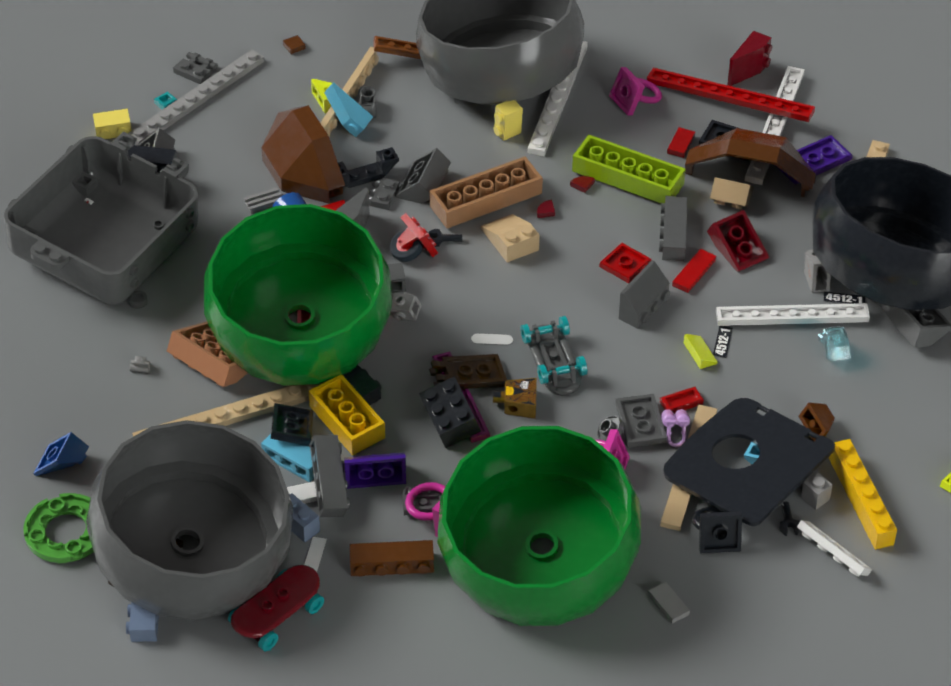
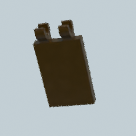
(470, 371)

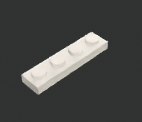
(827, 544)

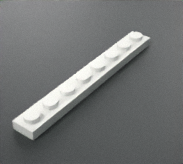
(792, 314)

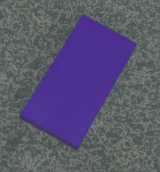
(823, 156)

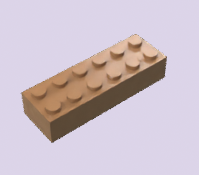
(486, 192)

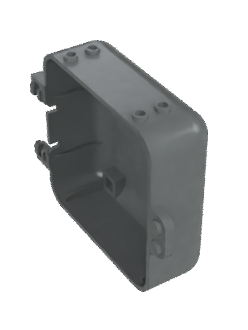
(116, 239)

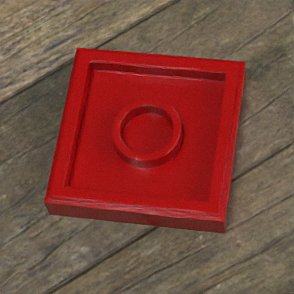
(624, 262)

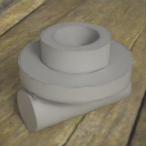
(140, 364)

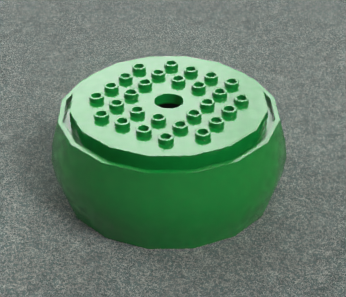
(290, 263)
(532, 488)

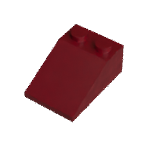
(750, 58)
(738, 241)

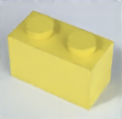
(508, 119)
(112, 123)

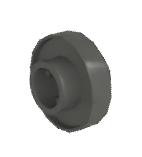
(608, 423)

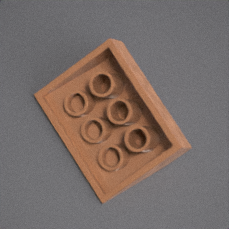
(201, 351)

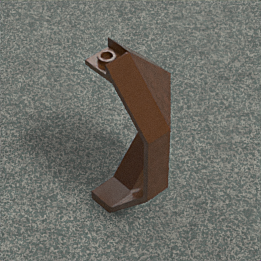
(755, 147)
(302, 156)

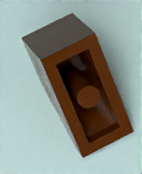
(817, 418)

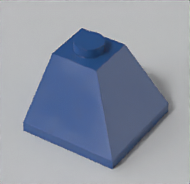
(62, 454)

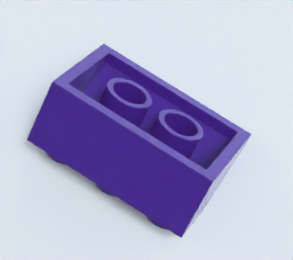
(375, 470)

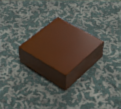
(294, 44)

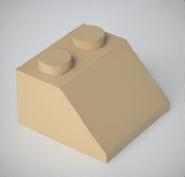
(731, 192)

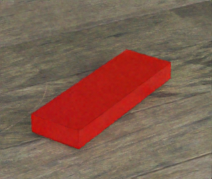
(694, 270)

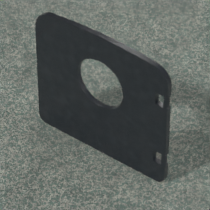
(759, 489)

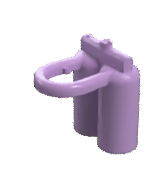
(681, 419)

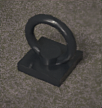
(718, 530)

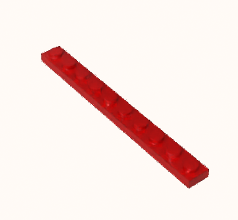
(731, 94)

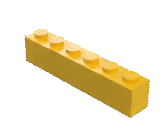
(863, 495)

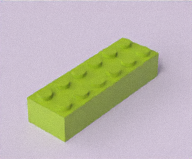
(628, 169)

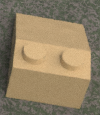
(512, 237)

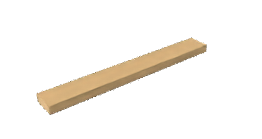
(679, 498)

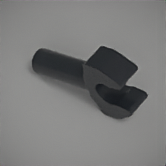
(438, 237)
(788, 520)

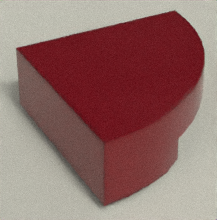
(582, 183)
(546, 209)

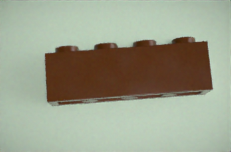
(391, 558)

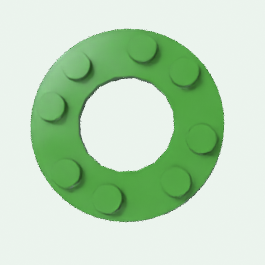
(40, 517)

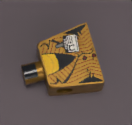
(518, 397)

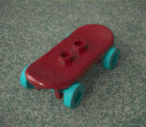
(277, 603)

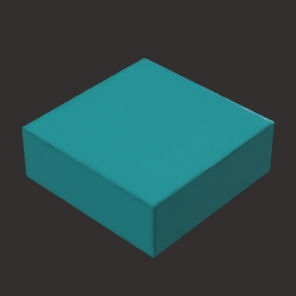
(164, 100)

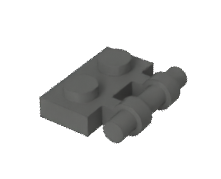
(193, 71)

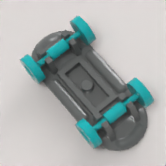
(554, 357)

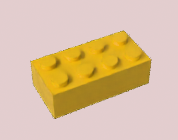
(347, 414)

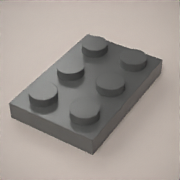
(641, 420)

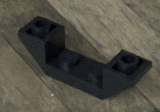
(385, 161)

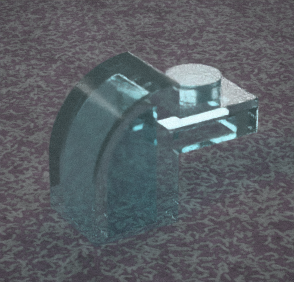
(835, 343)

